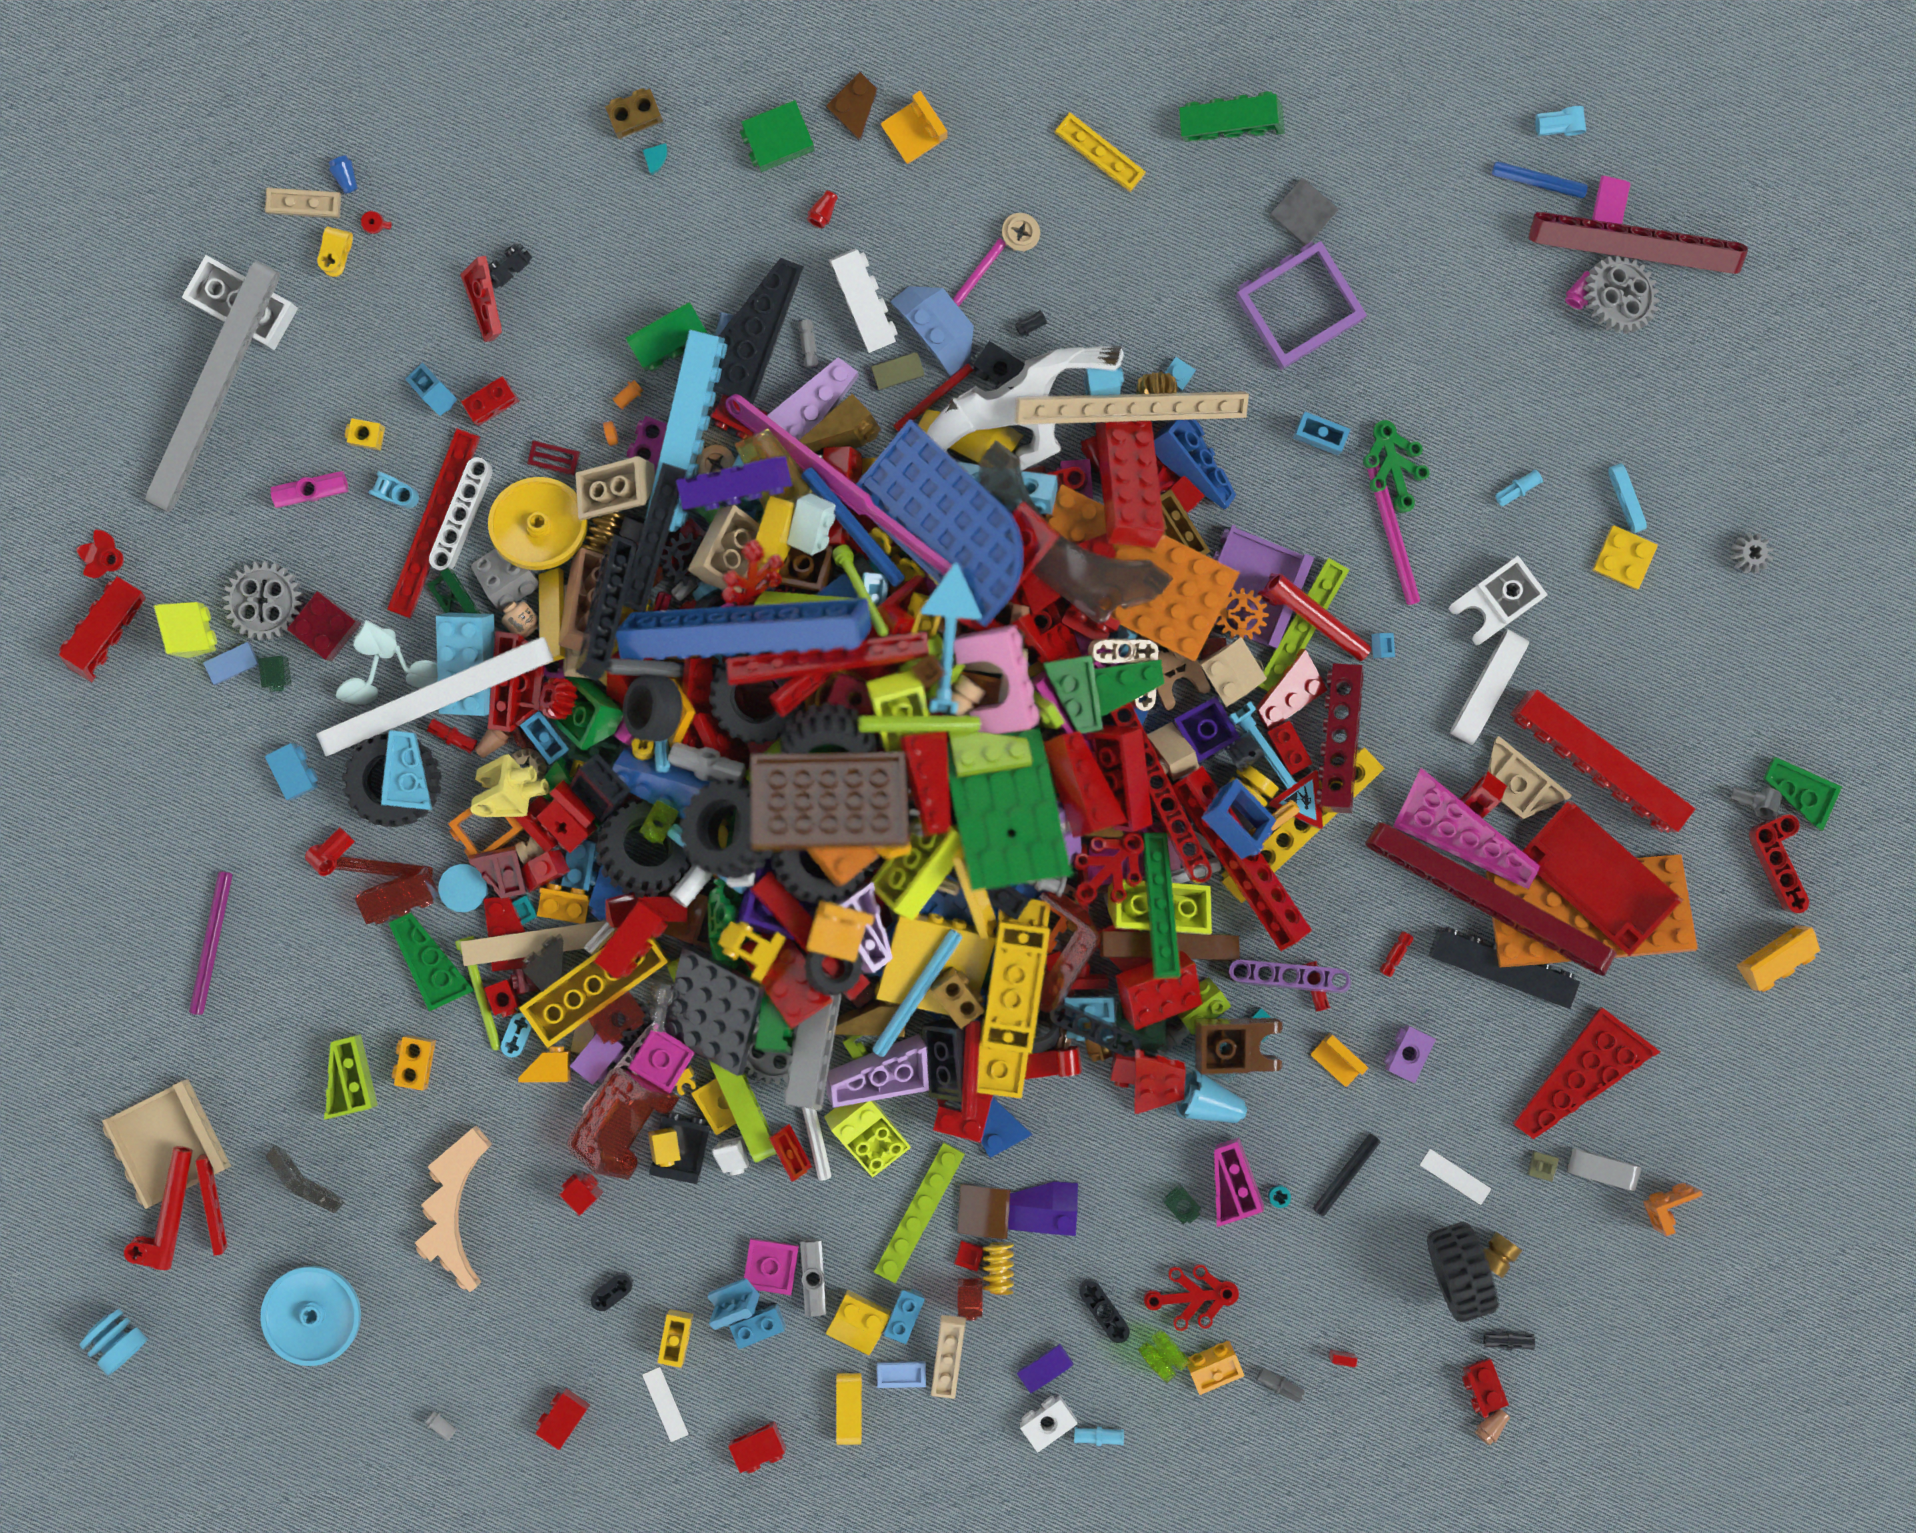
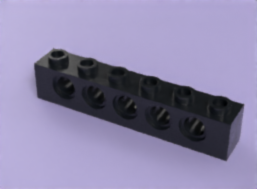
(606, 608)

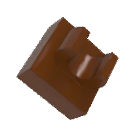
(929, 670)

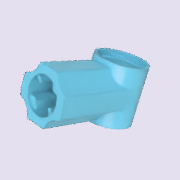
(1568, 121)

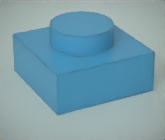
(1383, 645)

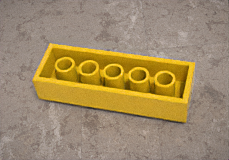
(583, 994)

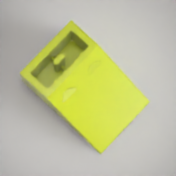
(867, 1135)

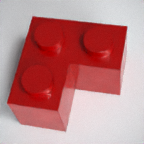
(949, 1120)

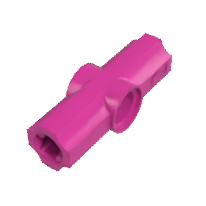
(294, 492)

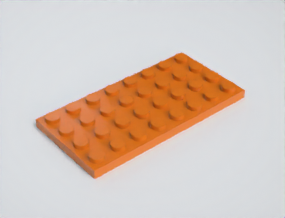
(1188, 605)
(1672, 936)

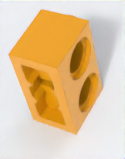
(420, 1064)

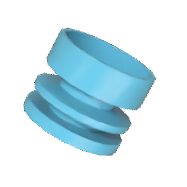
(113, 1341)

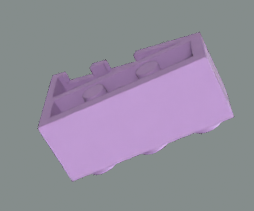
(874, 945)

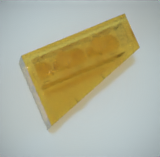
(765, 446)

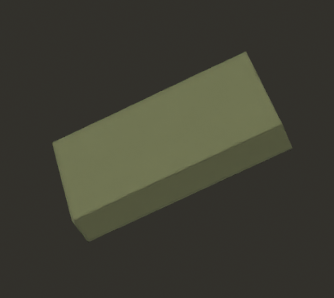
(898, 371)

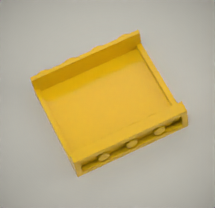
(914, 946)

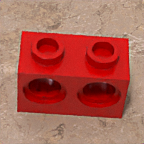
(490, 401)
(1484, 794)

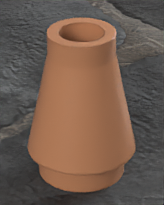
(491, 741)
(1491, 1428)

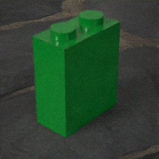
(776, 136)

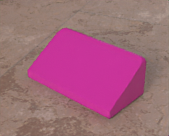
(1611, 200)

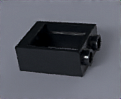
(605, 797)

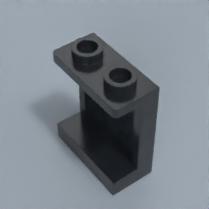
(692, 1144)

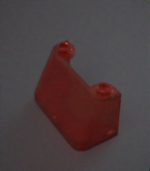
(614, 1121)

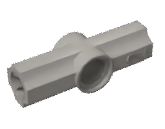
(706, 763)
(813, 1292)

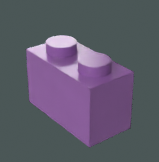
(596, 1058)

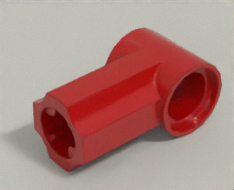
(323, 857)

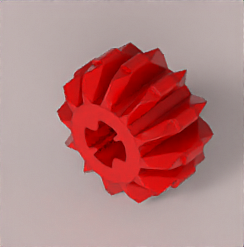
(557, 698)

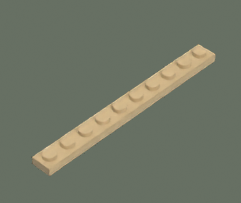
(1130, 407)

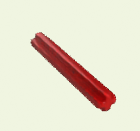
(971, 1069)

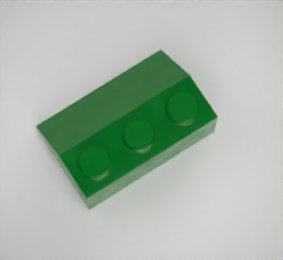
(665, 337)
(593, 716)

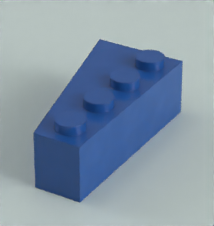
(672, 788)

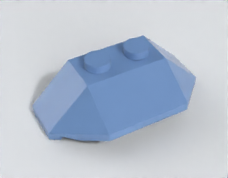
(937, 324)

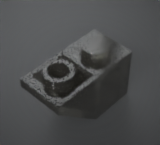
(546, 964)

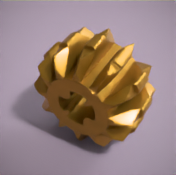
(1156, 384)

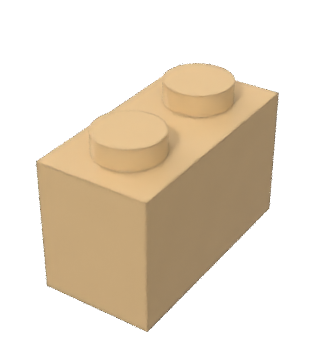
(1173, 751)

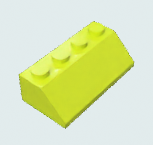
(912, 878)
(1190, 901)

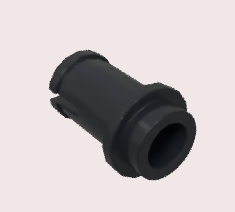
(1030, 323)

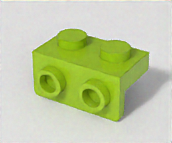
(1213, 1005)

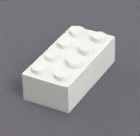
(215, 290)

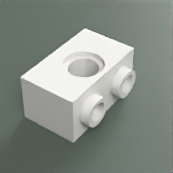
(1040, 1435)

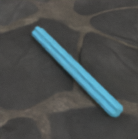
(917, 993)

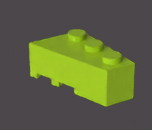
(349, 1078)

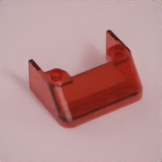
(1074, 956)

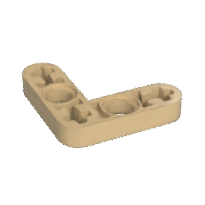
(1132, 656)

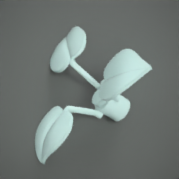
(382, 643)

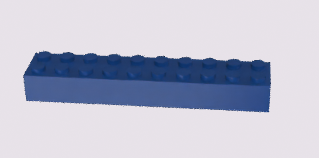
(744, 629)

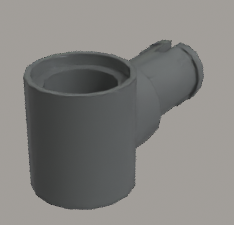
(1765, 803)

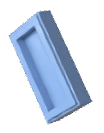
(901, 1374)

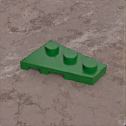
(1126, 683)
(1803, 790)

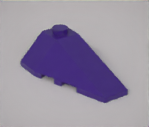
(1045, 1209)

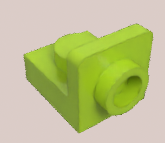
(855, 1049)

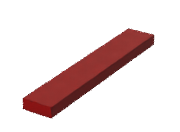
(799, 925)

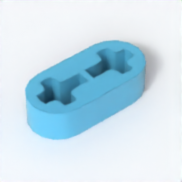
(511, 1032)

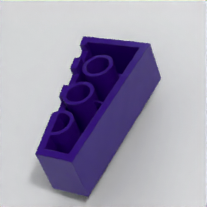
(735, 483)

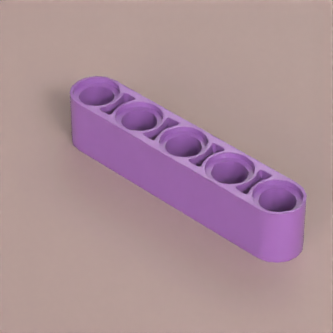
(1278, 971)

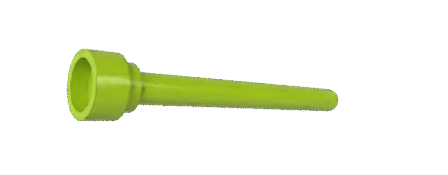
(844, 558)
(482, 1000)

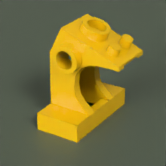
(762, 956)

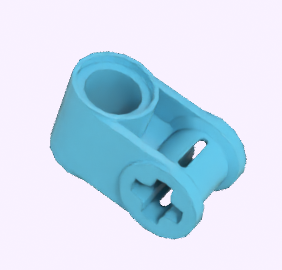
(390, 490)

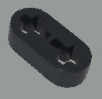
(615, 1296)

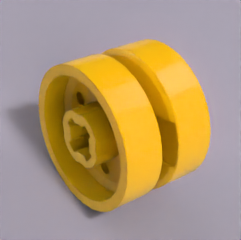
(1257, 784)

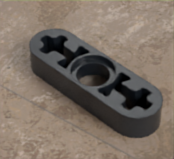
(1120, 1322)

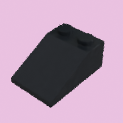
(945, 1058)

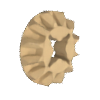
(1030, 228)
(714, 452)
(536, 760)

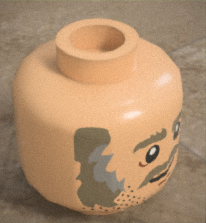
(520, 618)

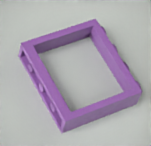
(1268, 275)

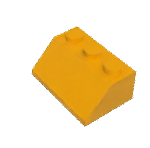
(1779, 958)

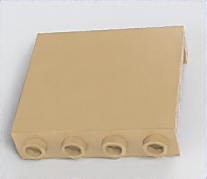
(151, 1129)

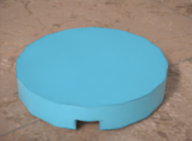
(462, 888)

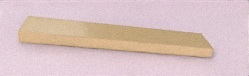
(522, 944)

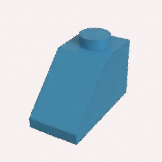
(431, 389)

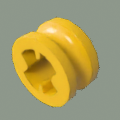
(641, 754)

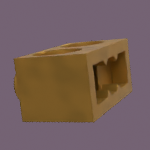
(636, 119)
(952, 999)

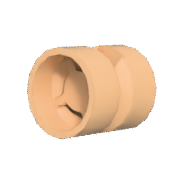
(966, 694)

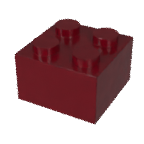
(324, 626)

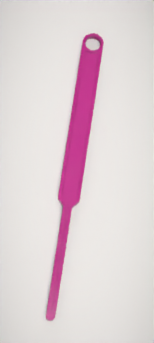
(838, 483)

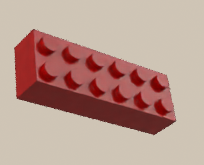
(1130, 483)

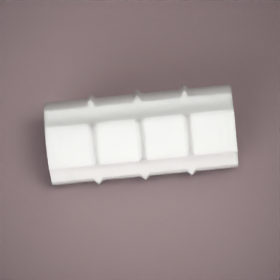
(690, 885)

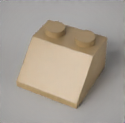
(1233, 671)

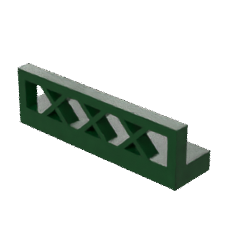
(457, 590)

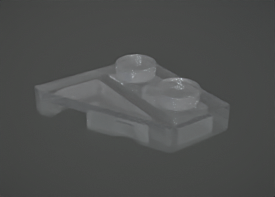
(659, 998)

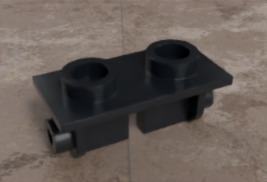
(513, 258)

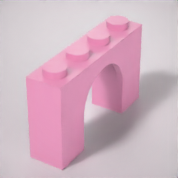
(1004, 649)

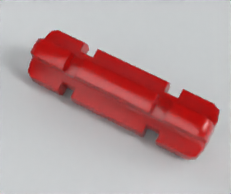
(1396, 954)

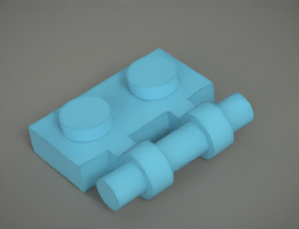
(1096, 1005)

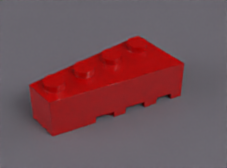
(101, 628)
(1123, 765)

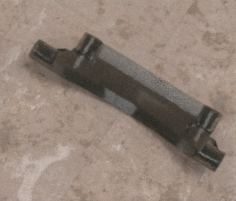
(1070, 570)

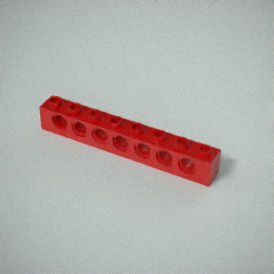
(1251, 874)

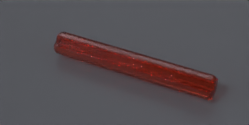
(377, 867)

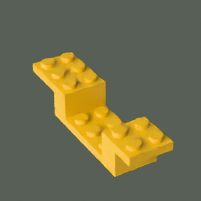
(1013, 1000)

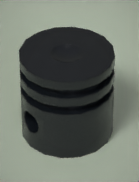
(1244, 751)

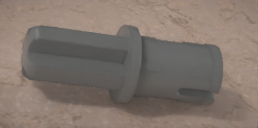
(1280, 1385)

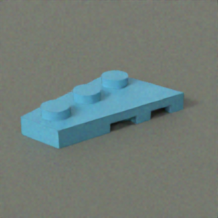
(404, 773)

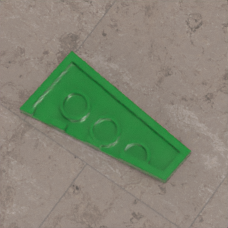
(430, 967)

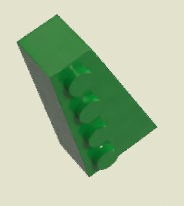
(1232, 117)
(773, 1031)

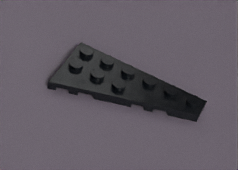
(755, 331)

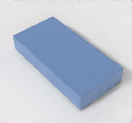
(231, 663)

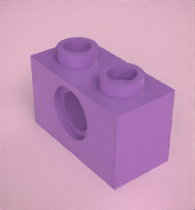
(1409, 1068)

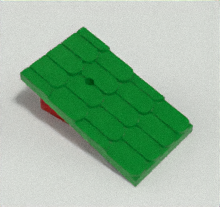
(1011, 800)

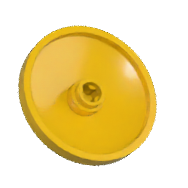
(536, 523)

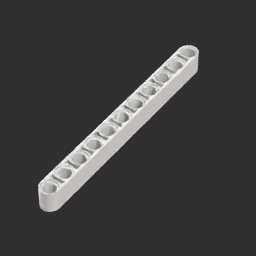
(435, 696)

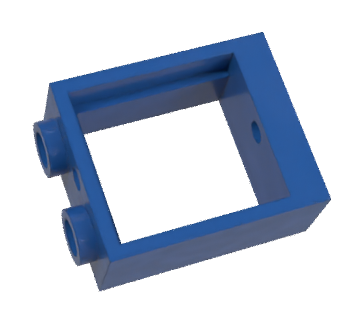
(1229, 828)

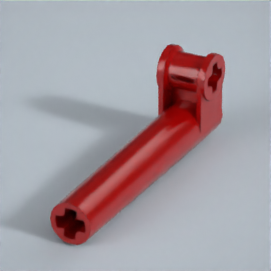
(1283, 592)
(159, 1251)

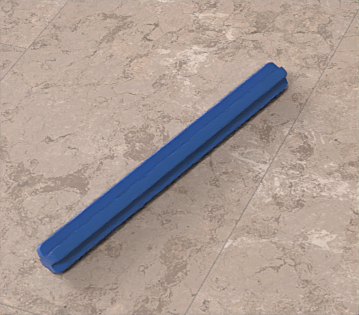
(853, 527)

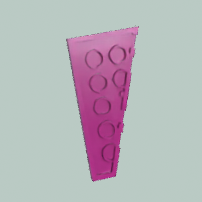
(1449, 824)

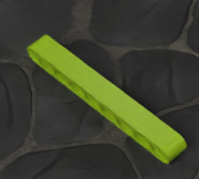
(742, 1104)

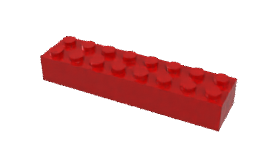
(1602, 761)

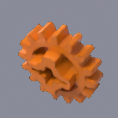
(1241, 626)

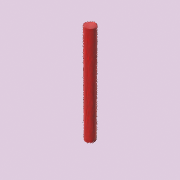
(934, 397)

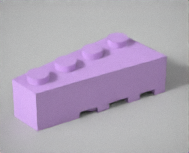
(815, 399)
(877, 1077)

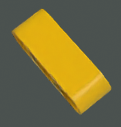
(849, 1408)

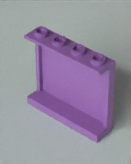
(1255, 562)

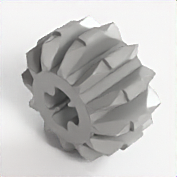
(1759, 557)

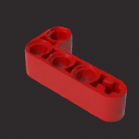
(1783, 864)
(1054, 1062)

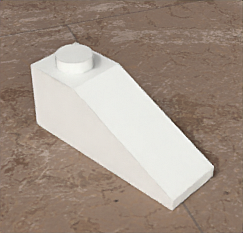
(731, 1155)

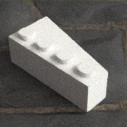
(862, 299)

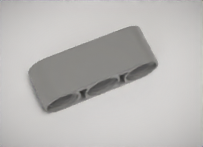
(1604, 1169)

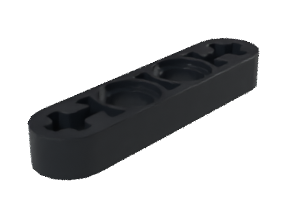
(1097, 1025)

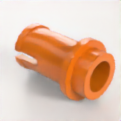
(628, 394)

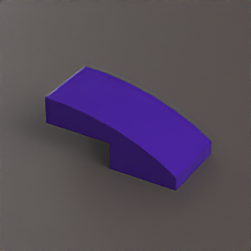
(1045, 1368)

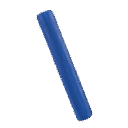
(1539, 179)

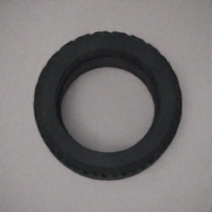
(667, 708)

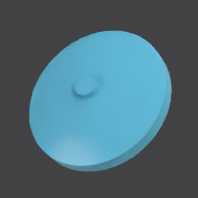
(310, 1315)

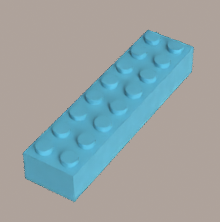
(690, 409)

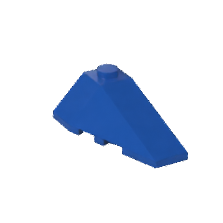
(1184, 451)

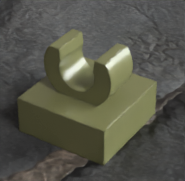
(1543, 1166)

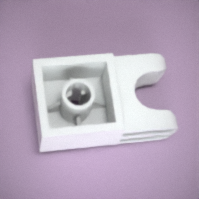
(1495, 604)

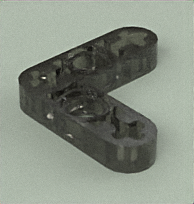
(298, 1184)

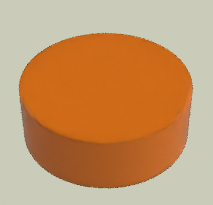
(610, 433)

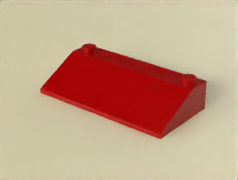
(1601, 878)

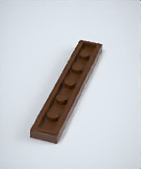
(1194, 945)

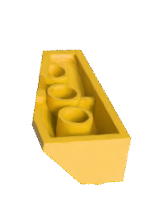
(975, 444)

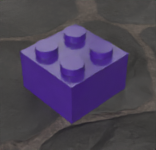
(1207, 729)

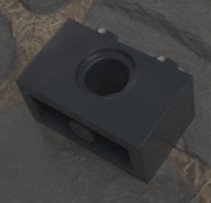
(992, 356)

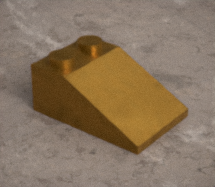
(843, 427)
(868, 1020)

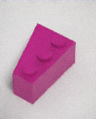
(1235, 1184)

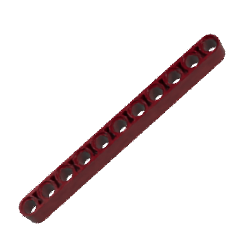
(1491, 899)

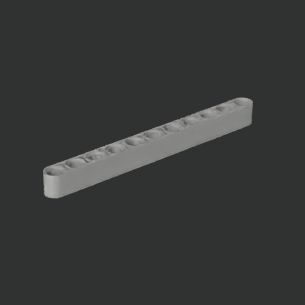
(212, 386)

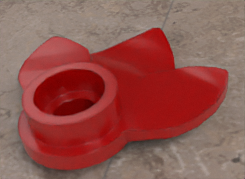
(98, 554)

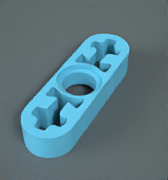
(1627, 498)

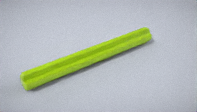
(919, 724)

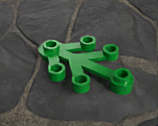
(1394, 462)

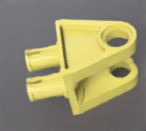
(509, 790)

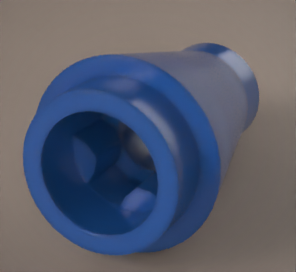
(343, 173)

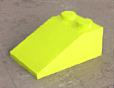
(186, 629)
(897, 697)

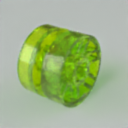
(1163, 1356)

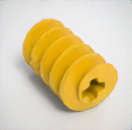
(999, 1268)

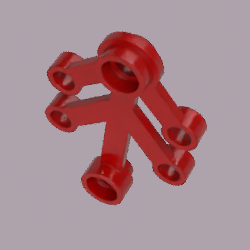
(754, 554)
(1112, 865)
(1195, 1296)

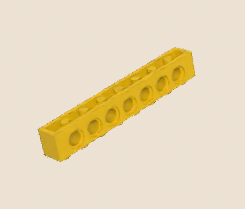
(1368, 770)

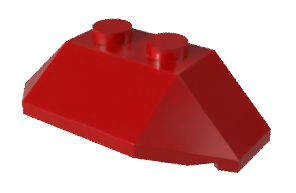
(515, 698)

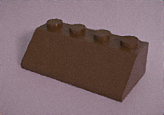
(808, 570)

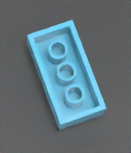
(462, 644)

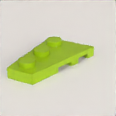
(987, 752)

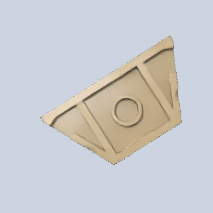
(1527, 786)

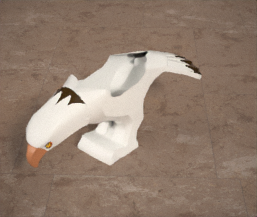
(997, 407)

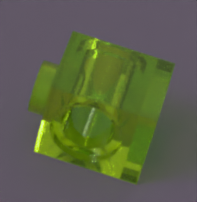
(659, 812)

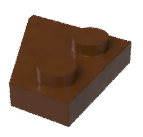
(854, 104)

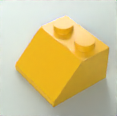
(858, 1322)

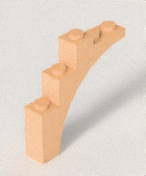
(443, 1207)

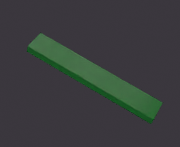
(1160, 906)

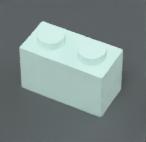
(811, 524)

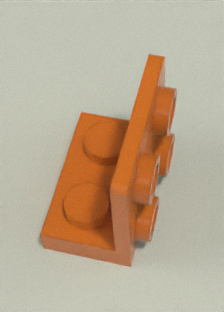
(1659, 1203)

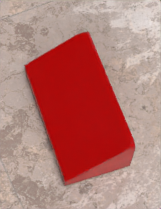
(620, 907)

